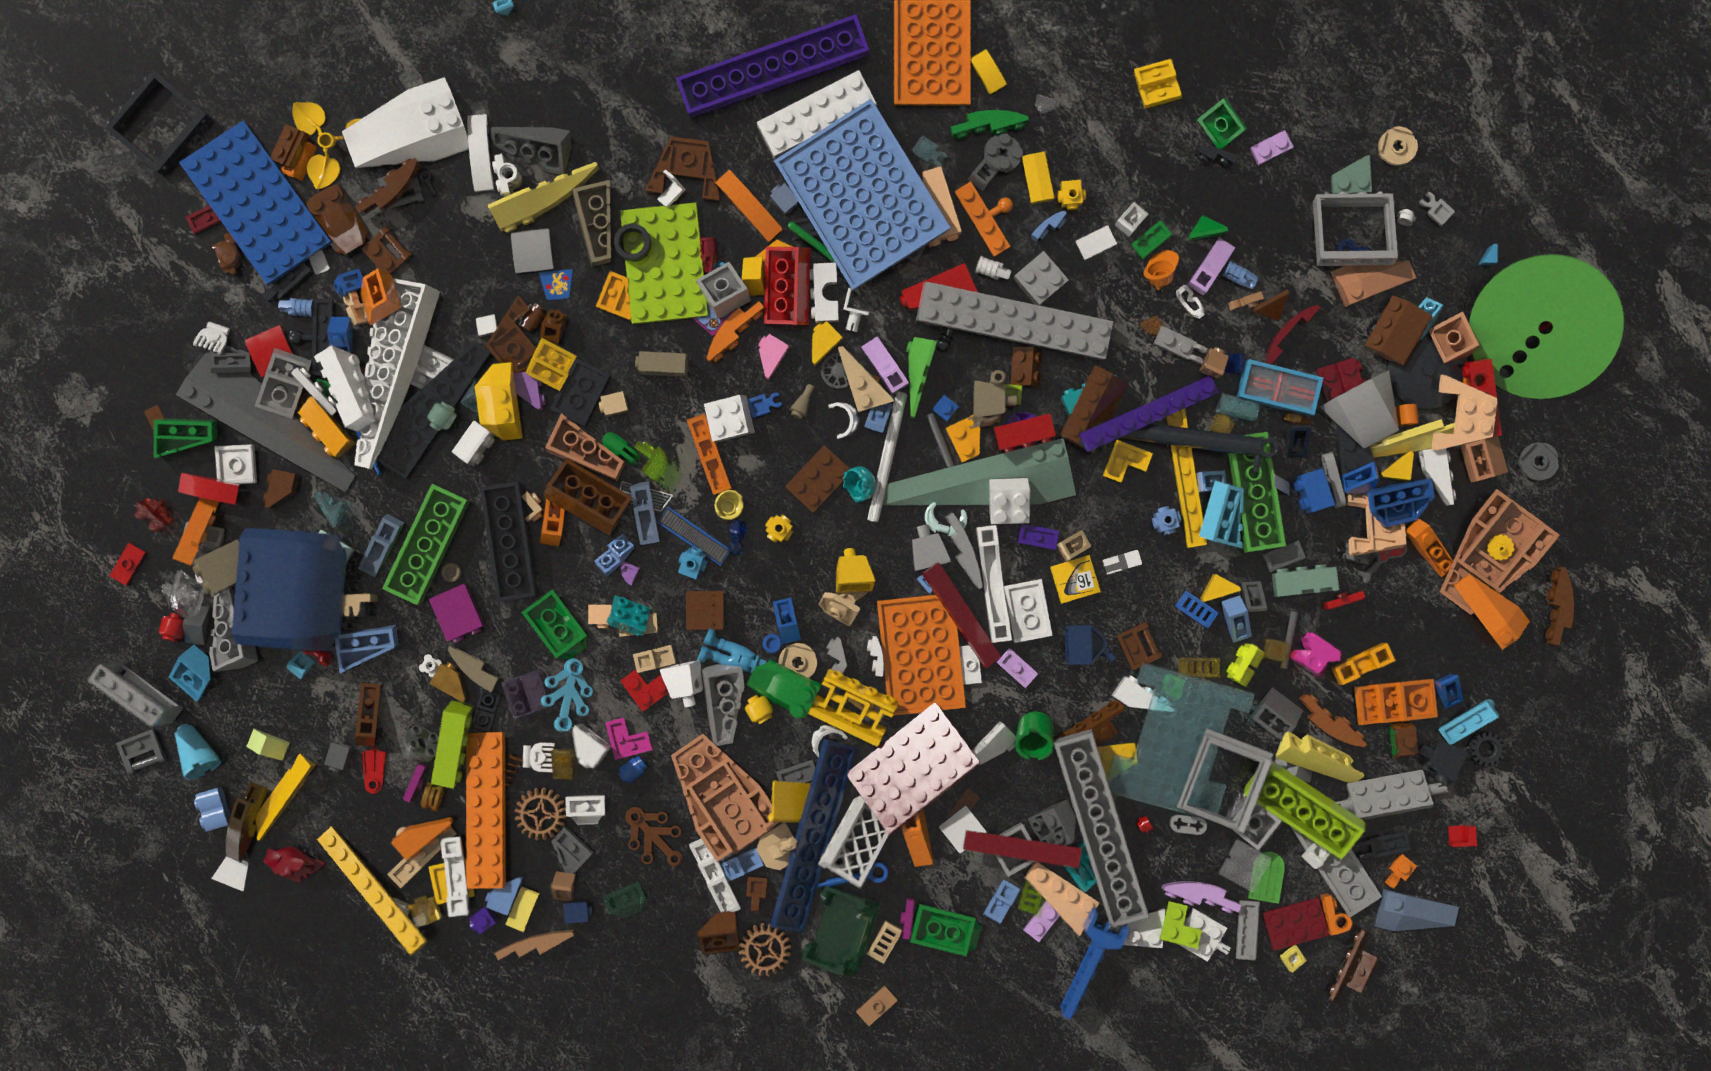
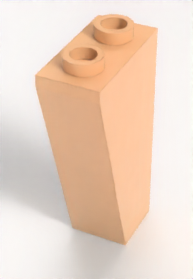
(938, 189)

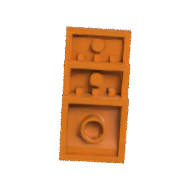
(1396, 701)

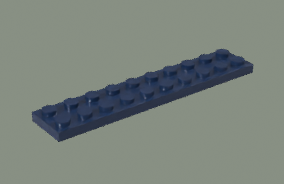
(813, 836)

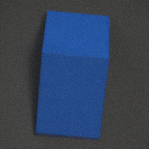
(1360, 480)
(1449, 690)

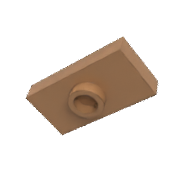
(876, 1005)

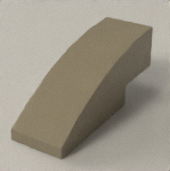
(474, 669)

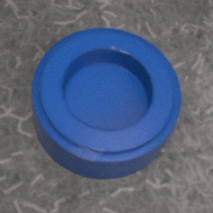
(772, 643)

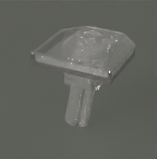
(184, 594)

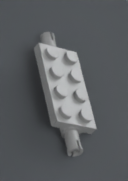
(1390, 795)

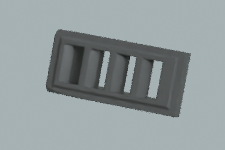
(979, 178)

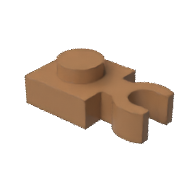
(1251, 300)

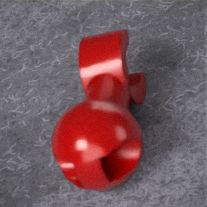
(323, 656)

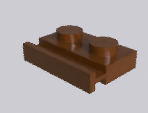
(289, 146)

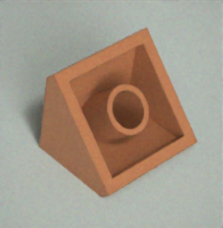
(1454, 338)

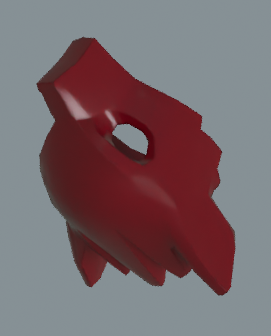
(292, 863)

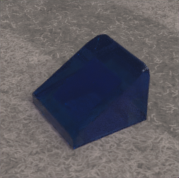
(1235, 363)

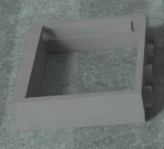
(1350, 258)
(135, 694)

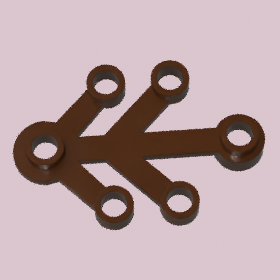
(652, 834)

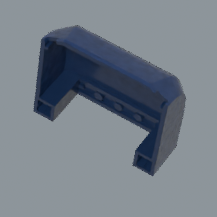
(289, 589)

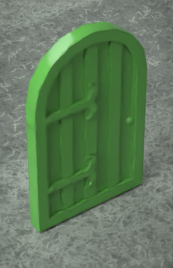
(1271, 882)

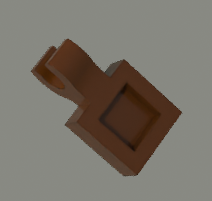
(756, 889)

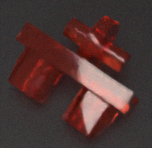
(154, 511)

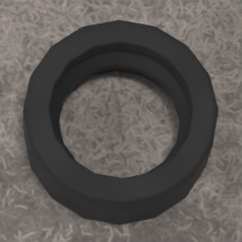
(632, 228)

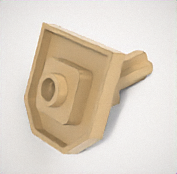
(841, 606)
(776, 847)

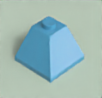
(192, 672)

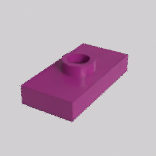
(416, 783)
(907, 918)

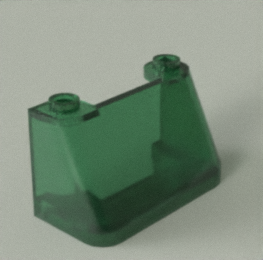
(842, 932)

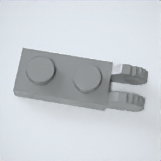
(1179, 345)

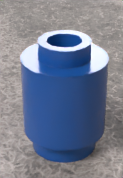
(632, 769)

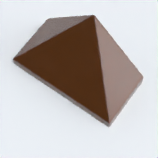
(1273, 307)

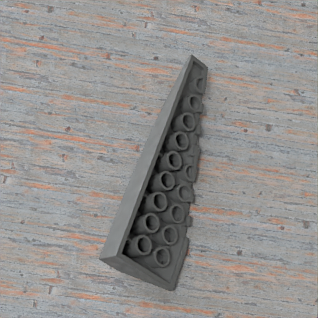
(233, 401)

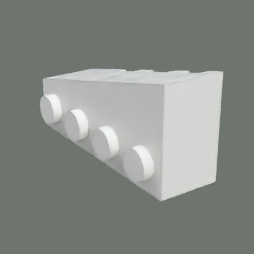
(347, 387)

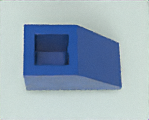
(340, 333)

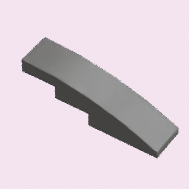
(966, 557)

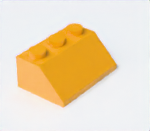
(325, 428)

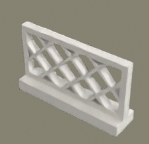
(841, 837)

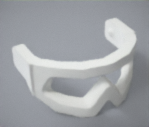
(1197, 313)
(853, 417)
(822, 732)

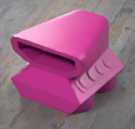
(1316, 654)

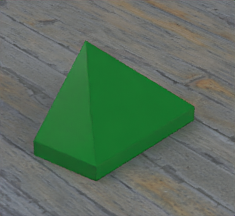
(1207, 228)

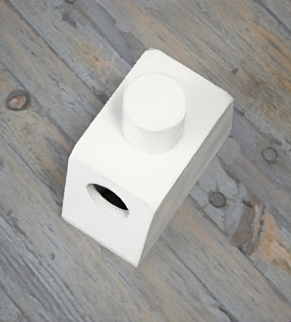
(683, 681)

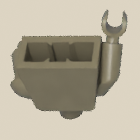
(990, 400)

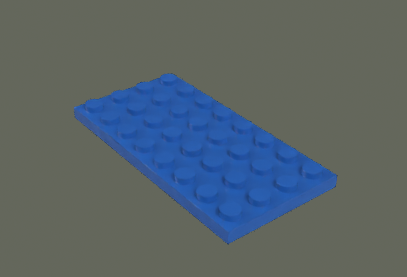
(255, 203)

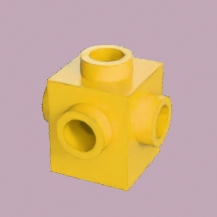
(1071, 187)
(786, 531)

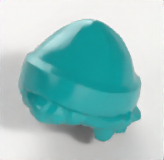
(859, 483)

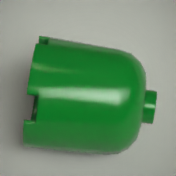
(1035, 735)

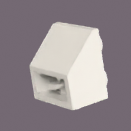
(474, 443)

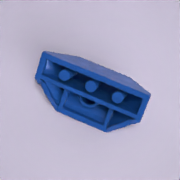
(1400, 501)

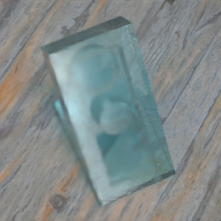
(333, 513)

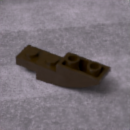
(240, 827)

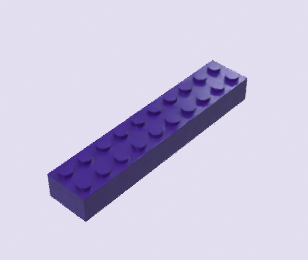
(773, 66)

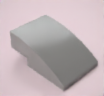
(280, 388)

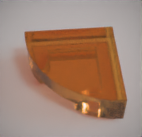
(1151, 325)
(1296, 419)

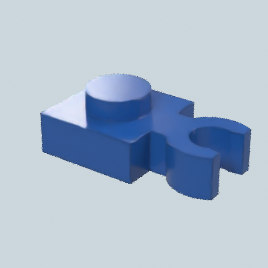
(761, 405)

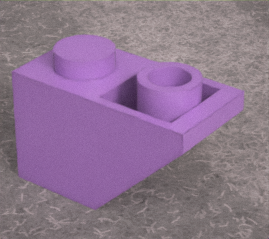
(529, 389)

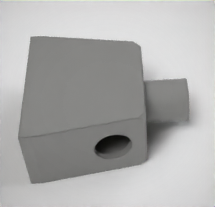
(928, 549)

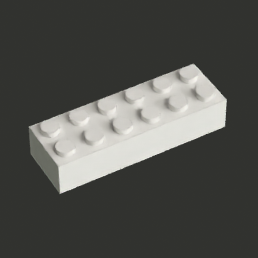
(813, 113)

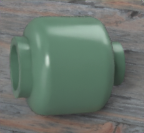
(441, 416)

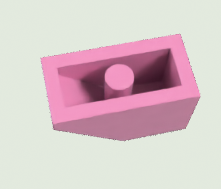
(771, 353)

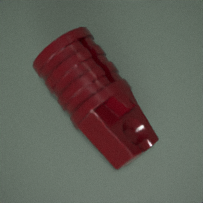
(708, 251)

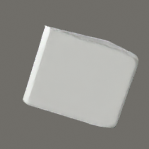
(486, 325)
(1316, 855)

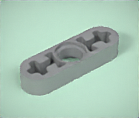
(1333, 479)

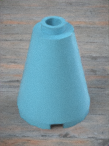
(194, 753)

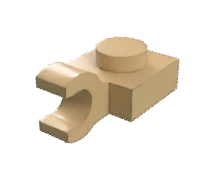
(356, 309)

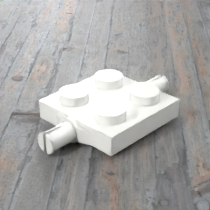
(1210, 937)

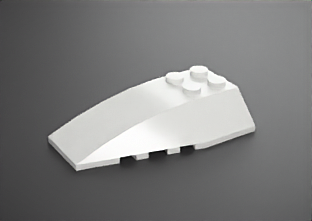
(413, 125)

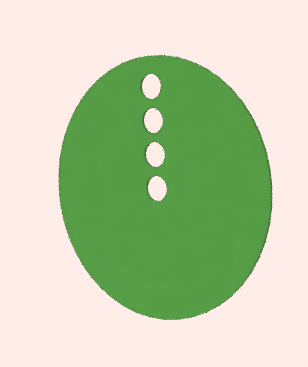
(1556, 290)

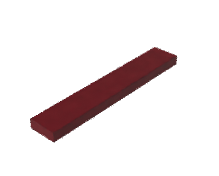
(961, 615)
(1022, 848)

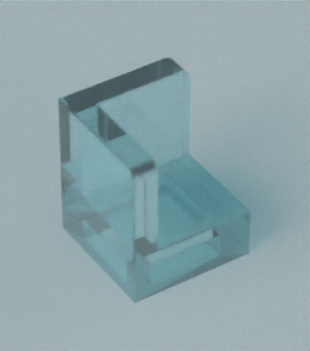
(469, 396)

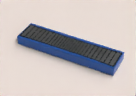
(693, 535)

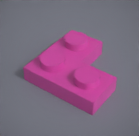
(622, 743)

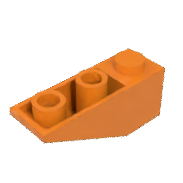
(1429, 546)
(416, 836)
(918, 840)

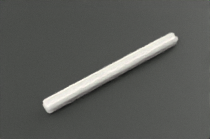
(887, 456)

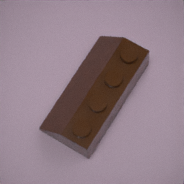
(1094, 404)

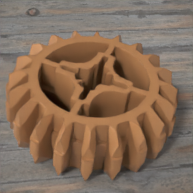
(531, 812)
(772, 954)

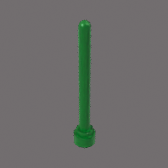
(811, 240)

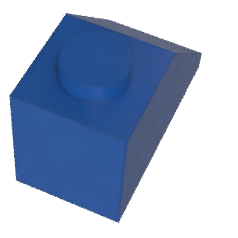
(786, 620)

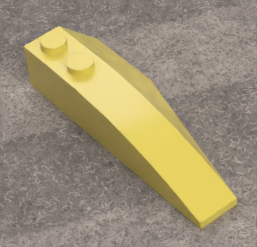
(531, 203)

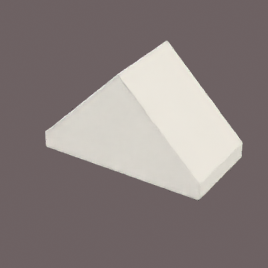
(1131, 219)

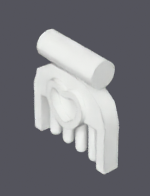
(214, 335)
(535, 757)

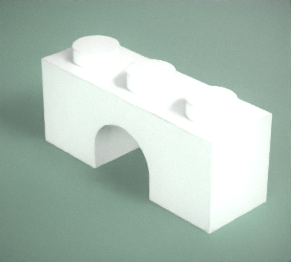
(823, 275)

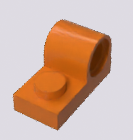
(1407, 415)
(1331, 917)

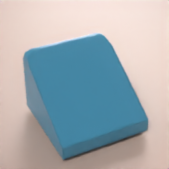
(1491, 256)

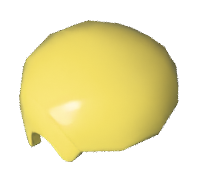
(729, 504)

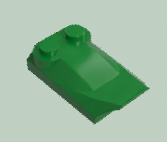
(556, 626)
(784, 687)
(945, 930)

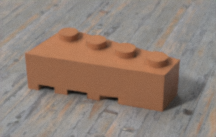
(577, 446)

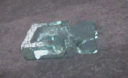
(926, 149)

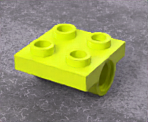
(1247, 656)

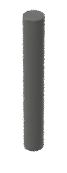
(940, 440)
(1289, 637)

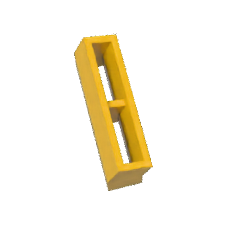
(1038, 177)

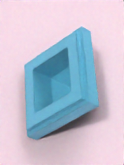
(503, 6)

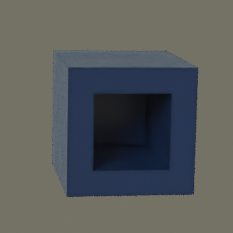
(577, 911)

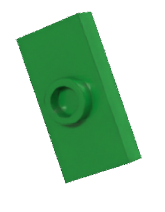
(1151, 239)

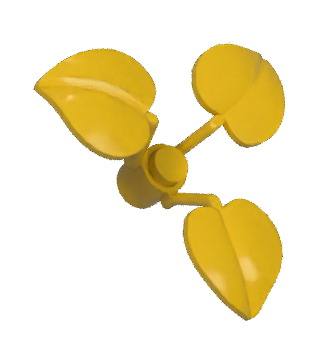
(320, 169)

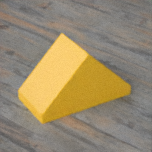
(753, 275)
(1400, 470)
(1218, 587)

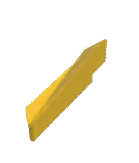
(282, 795)

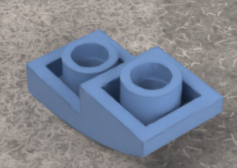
(1052, 222)
(618, 551)

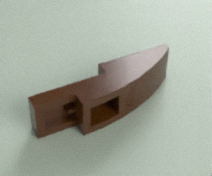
(397, 184)
(1562, 598)

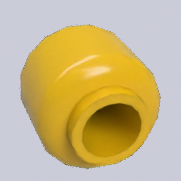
(759, 709)

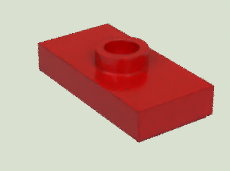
(127, 564)
(1343, 599)

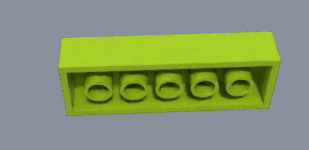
(1308, 811)

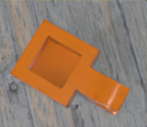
(1401, 868)

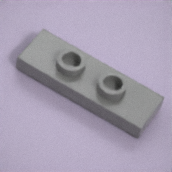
(1247, 930)

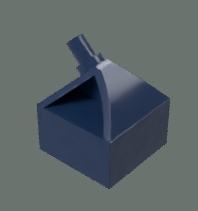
(1085, 645)

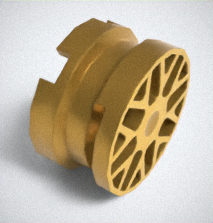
(432, 797)

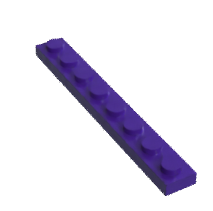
(1148, 413)

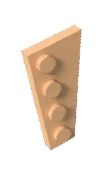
(1062, 896)

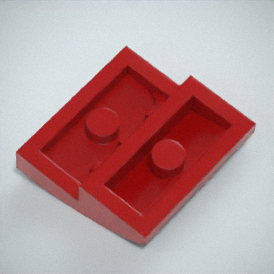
(263, 344)

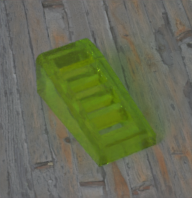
(1027, 908)

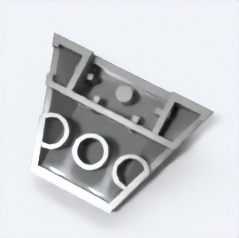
(1366, 410)

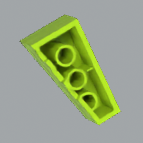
(452, 744)

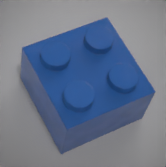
(1313, 491)

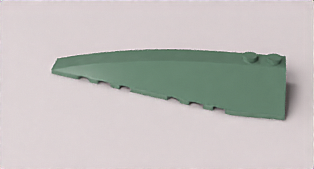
(968, 483)

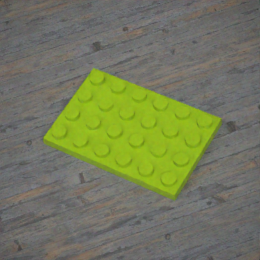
(665, 280)

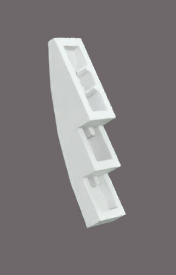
(715, 877)

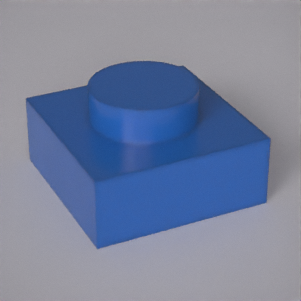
(945, 408)

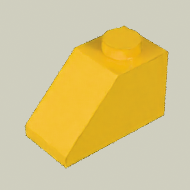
(823, 341)

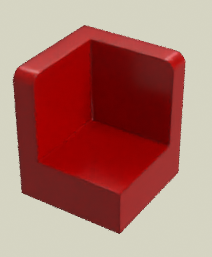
(1462, 835)

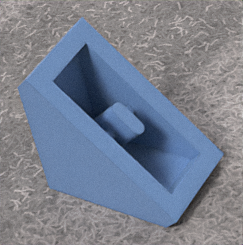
(1206, 480)

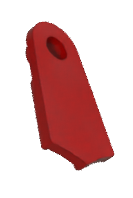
(374, 768)

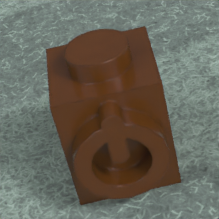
(553, 326)

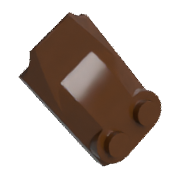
(338, 219)

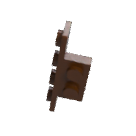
(1099, 723)
(1357, 969)

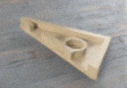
(865, 389)

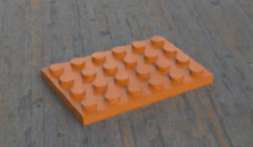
(931, 52)
(920, 654)

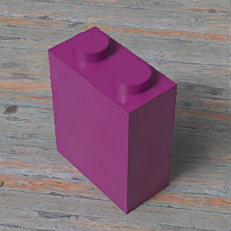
(457, 613)

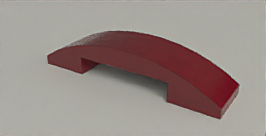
(1273, 350)

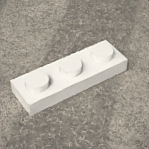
(315, 390)

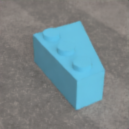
(1223, 515)

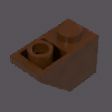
(281, 487)

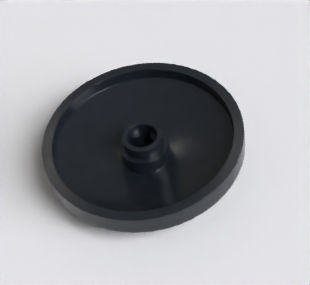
(1420, 377)

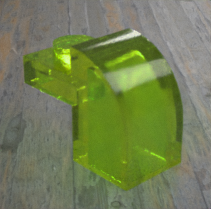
(657, 462)

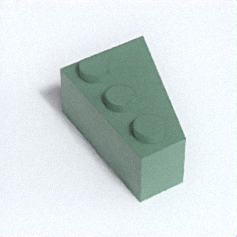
(1305, 580)

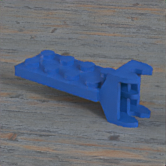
(1102, 939)

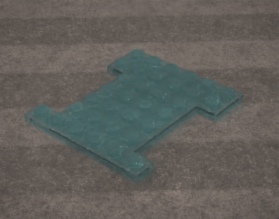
(1171, 740)

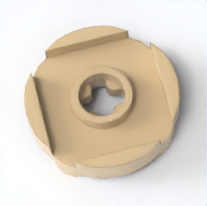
(1407, 141)
(807, 656)

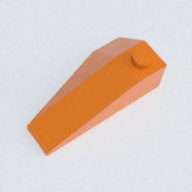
(1498, 615)

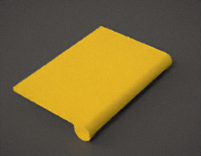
(788, 801)

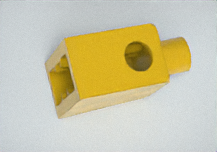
(853, 573)

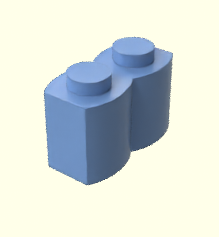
(213, 809)

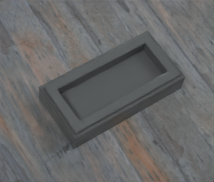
(1284, 556)

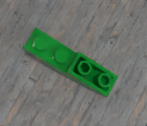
(997, 121)

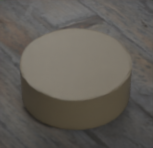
(451, 572)

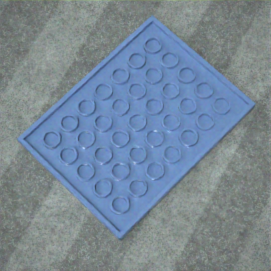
(862, 194)

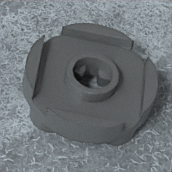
(1012, 150)
(1536, 450)

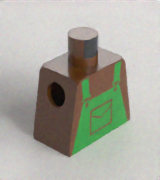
(1403, 739)

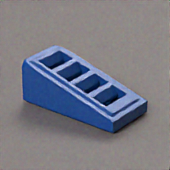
(1211, 617)

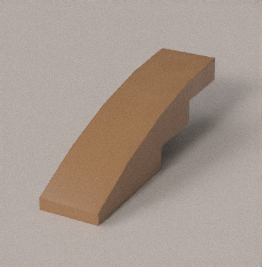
(542, 942)

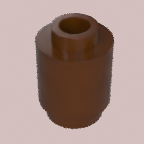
(532, 318)

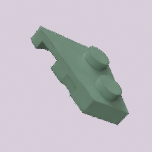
(1353, 178)

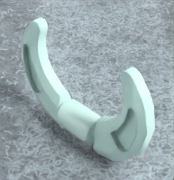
(933, 523)

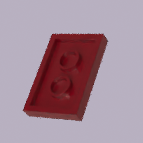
(1295, 923)

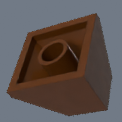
(720, 934)

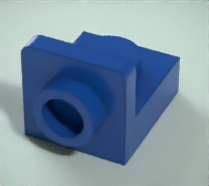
(348, 282)

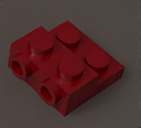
(1340, 378)

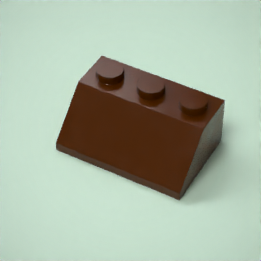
(1398, 331)

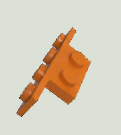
(196, 530)

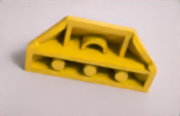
(498, 402)

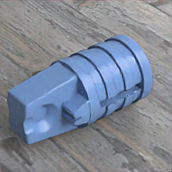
(1239, 275)
(297, 307)

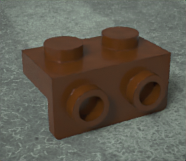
(1026, 366)

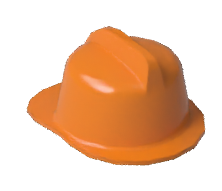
(1161, 268)

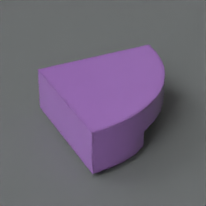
(629, 572)

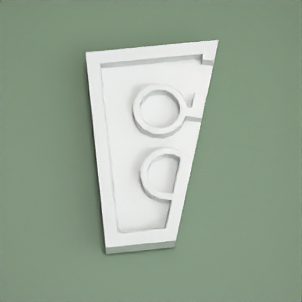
(1145, 931)

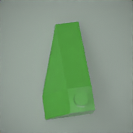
(919, 360)

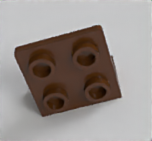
(705, 610)

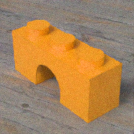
(1361, 663)

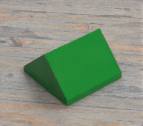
(1222, 124)

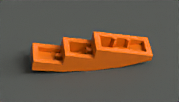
(748, 205)
(709, 454)

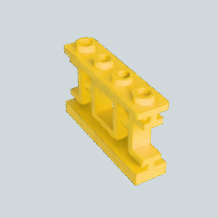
(846, 719)

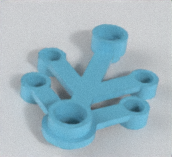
(568, 692)

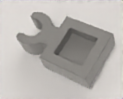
(1438, 211)

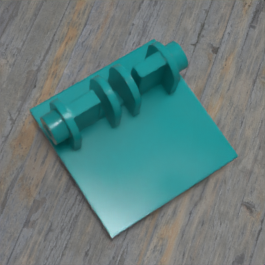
(629, 614)

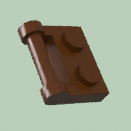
(382, 256)
(1133, 647)

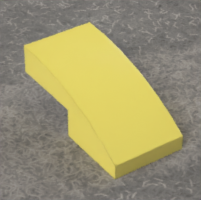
(522, 909)

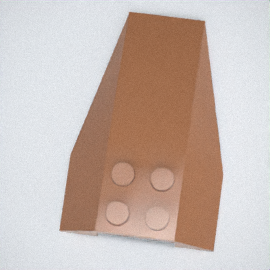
(1497, 517)
(722, 798)

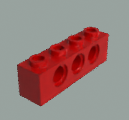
(1484, 368)

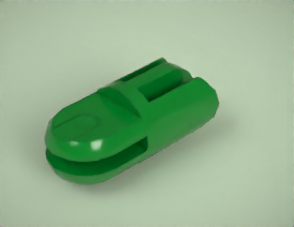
(619, 447)

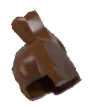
(228, 254)

